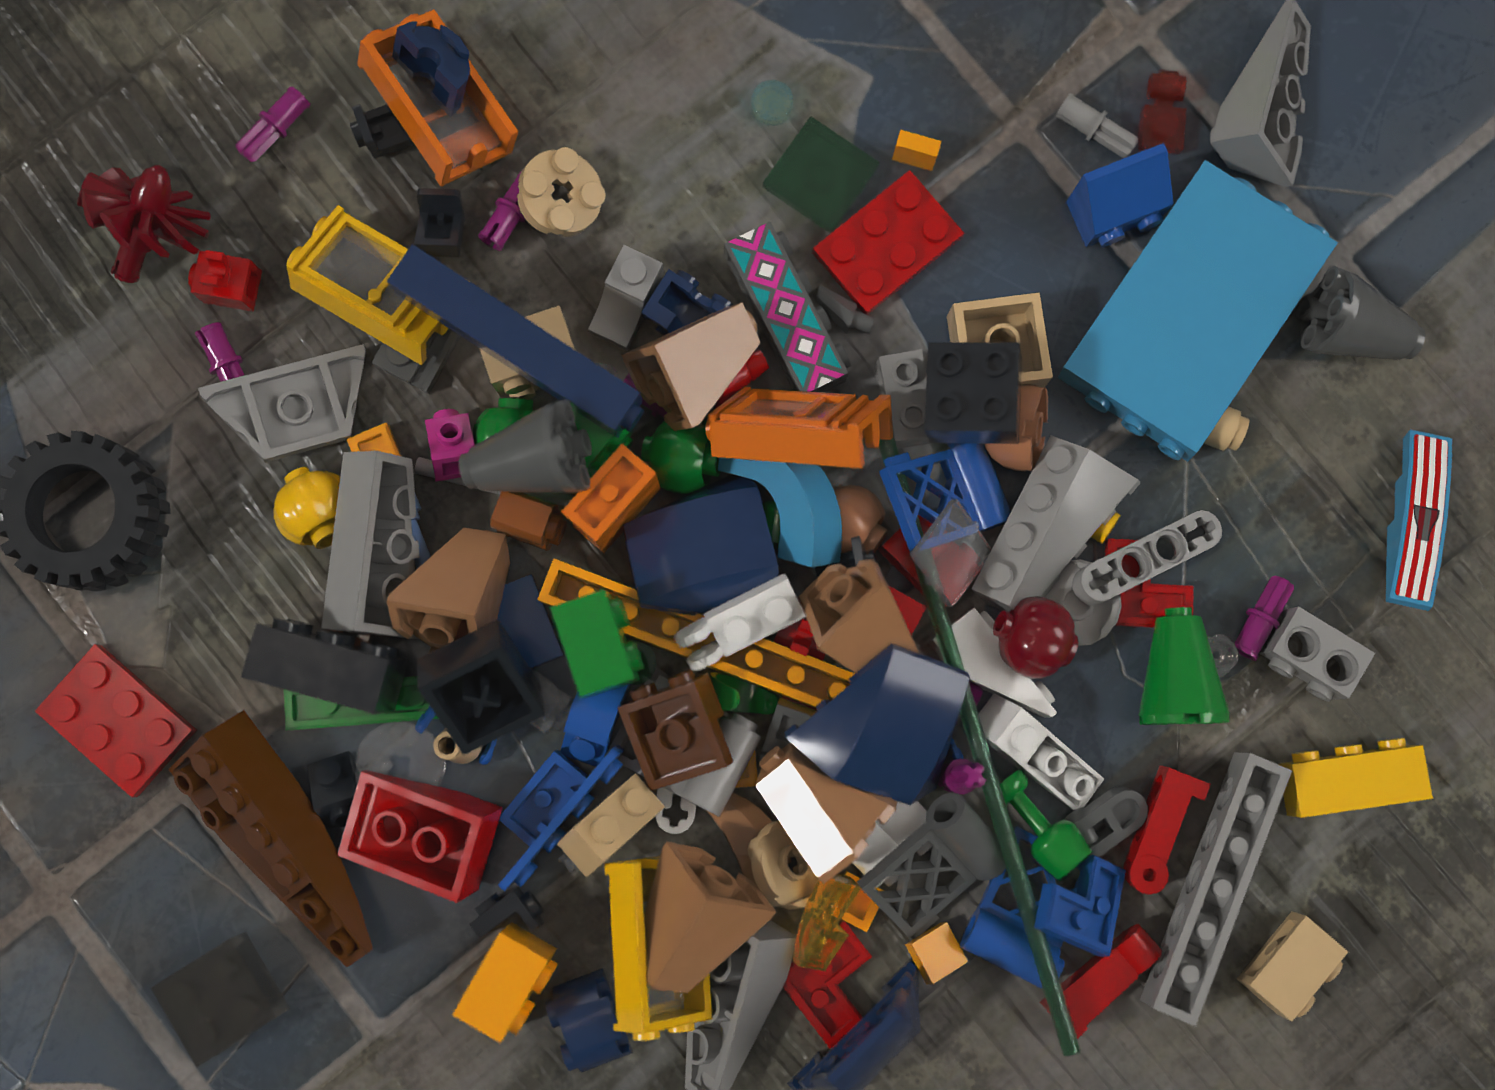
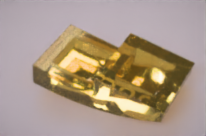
(819, 932)

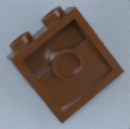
(676, 729)

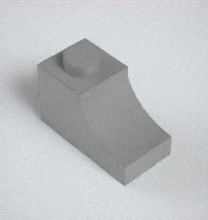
(624, 297)

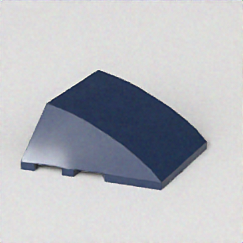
(702, 548)
(887, 725)
(871, 1041)

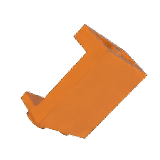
(614, 498)

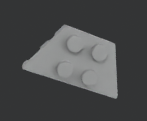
(292, 404)

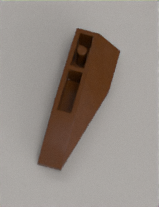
(273, 830)

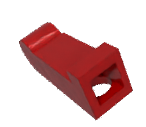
(1156, 837)
(1105, 978)

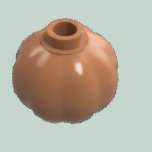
(860, 516)

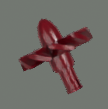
(138, 215)

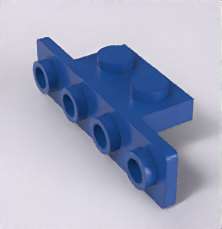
(547, 803)

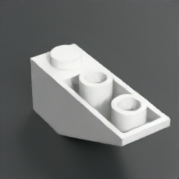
(987, 669)
(1038, 752)

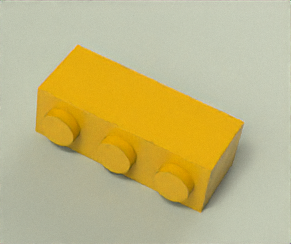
(1356, 778)

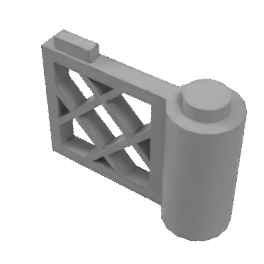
(714, 788)

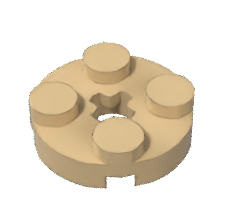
(566, 170)
(771, 870)

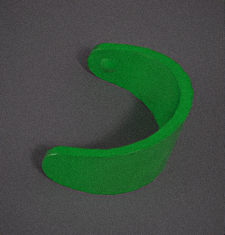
(742, 696)

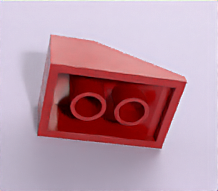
(420, 834)

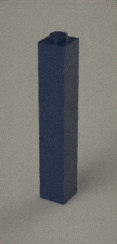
(516, 342)

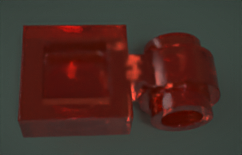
(1161, 121)

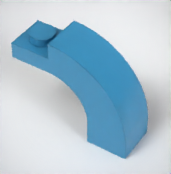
(805, 507)

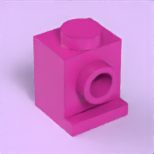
(448, 438)

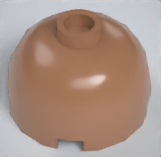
(1032, 415)

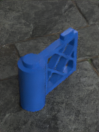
(968, 478)
(1000, 933)

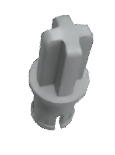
(1096, 126)

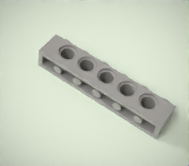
(1215, 886)

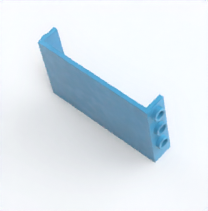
(1197, 311)

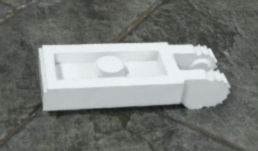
(742, 622)

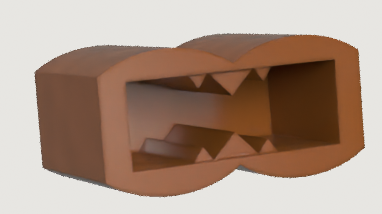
(528, 519)

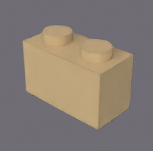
(610, 825)
(1293, 966)

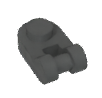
(1121, 812)

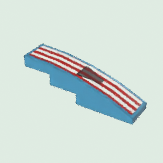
(1419, 520)

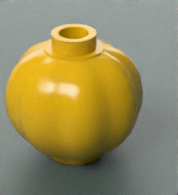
(307, 507)

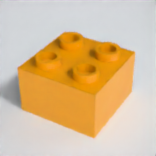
(504, 982)

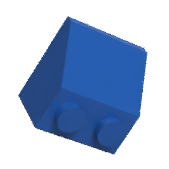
(1122, 197)

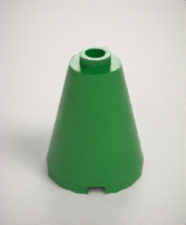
(1181, 674)

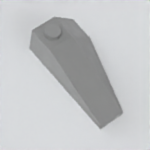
(1260, 112)
(741, 1000)

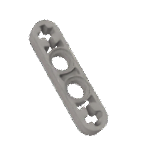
(1148, 558)

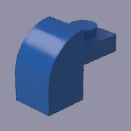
(592, 725)

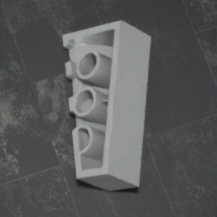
(1051, 522)
(370, 542)

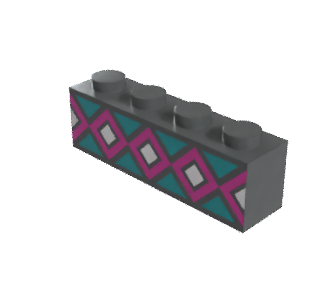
(785, 310)

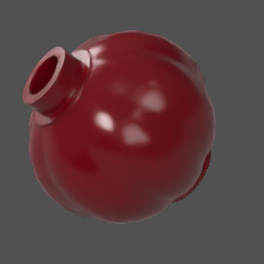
(1036, 637)

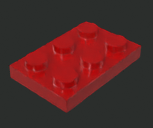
(887, 242)
(115, 720)

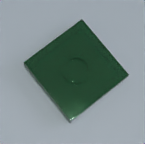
(820, 174)

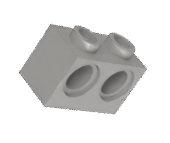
(905, 379)
(1319, 644)

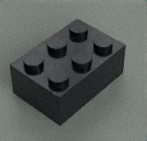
(325, 665)

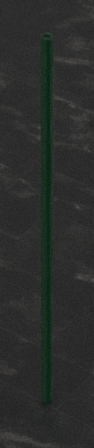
(996, 805)

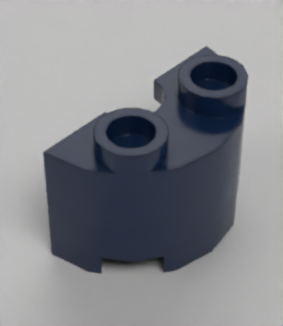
(437, 56)
(679, 303)
(586, 1018)

